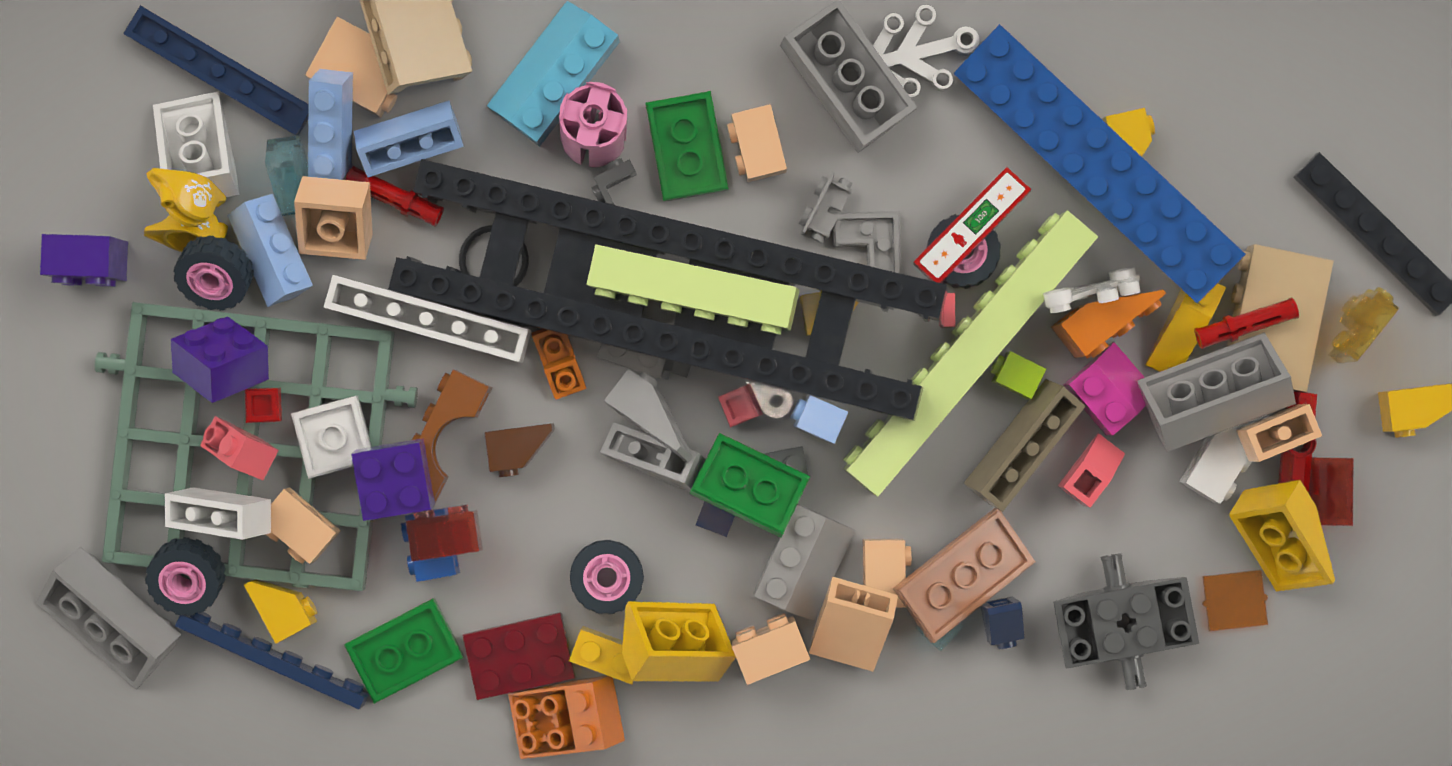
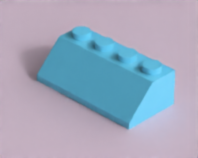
(556, 64)

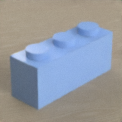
(330, 124)
(408, 138)
(270, 249)
(818, 418)

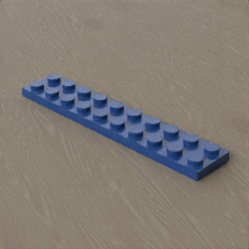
(1099, 164)

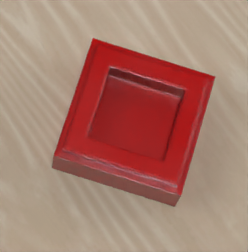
(263, 405)

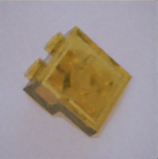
(1365, 319)

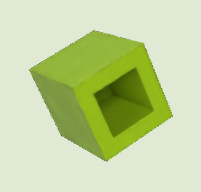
(1017, 374)

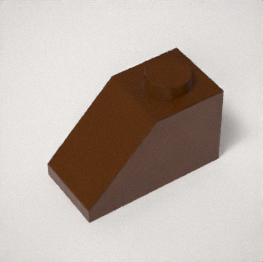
(515, 447)

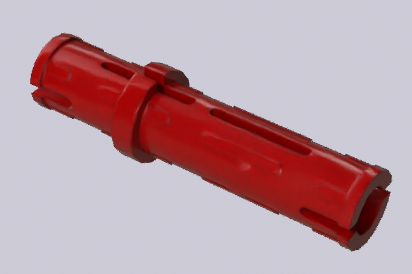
(407, 202)
(1232, 327)

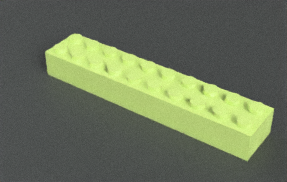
(973, 349)

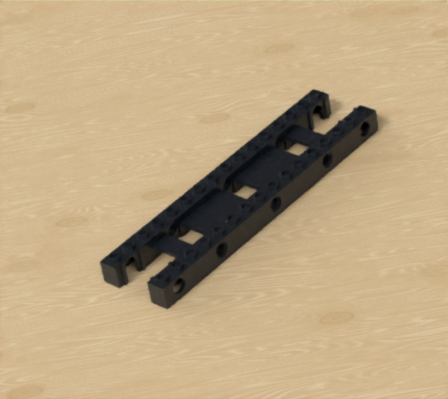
(714, 345)

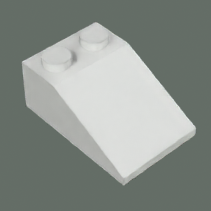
(196, 139)

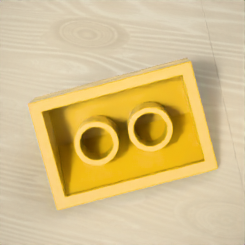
(675, 642)

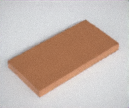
(964, 575)

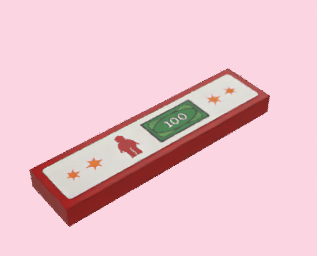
(972, 226)

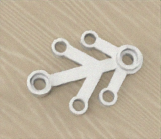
(910, 54)
(1120, 281)

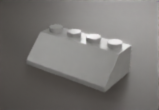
(847, 75)
(1217, 392)
(108, 617)

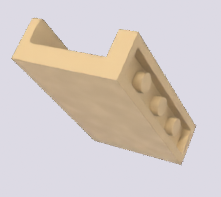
(416, 41)
(1272, 277)

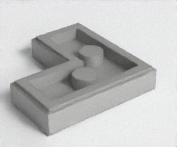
(875, 230)

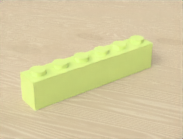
(694, 288)

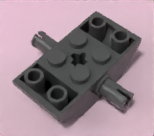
(1157, 613)

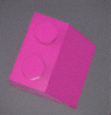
(1109, 389)

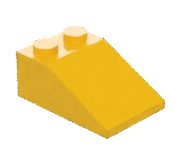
(1284, 535)

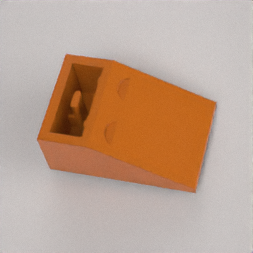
(1091, 324)
(567, 717)

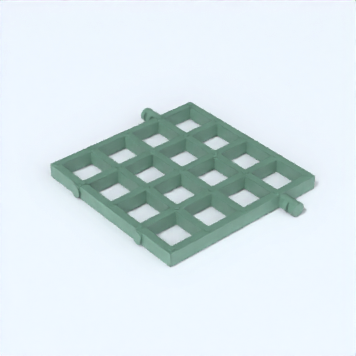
(188, 439)

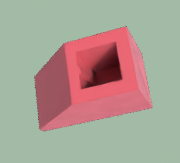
(238, 448)
(1092, 471)

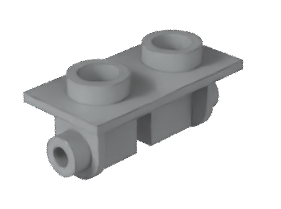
(830, 194)

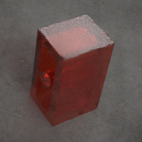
(1332, 489)
(444, 534)

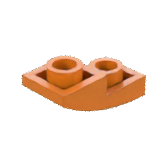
(559, 362)

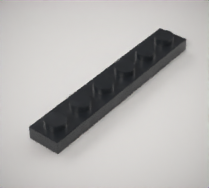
(1376, 233)

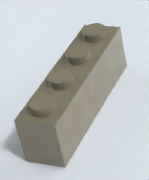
(1024, 444)

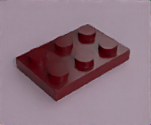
(518, 656)

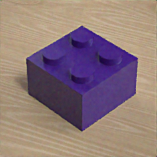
(84, 257)
(219, 359)
(393, 479)

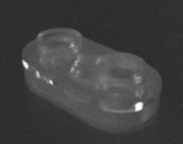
(763, 394)

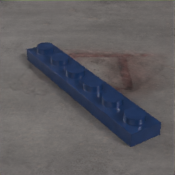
(218, 70)
(286, 664)

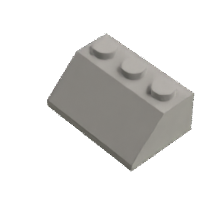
(804, 563)

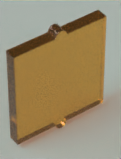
(1235, 600)

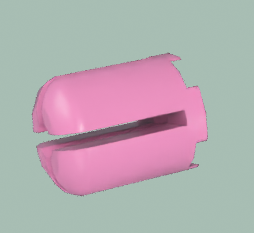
(577, 126)

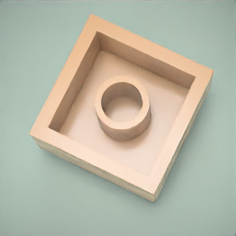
(333, 217)
(769, 648)

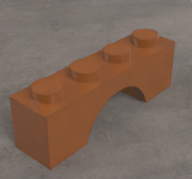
(459, 398)

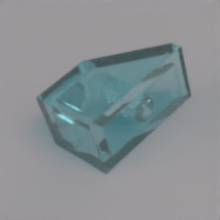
(285, 166)

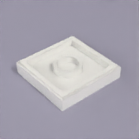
(330, 435)

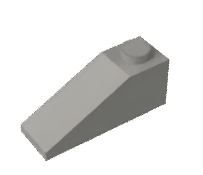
(647, 408)
(651, 457)

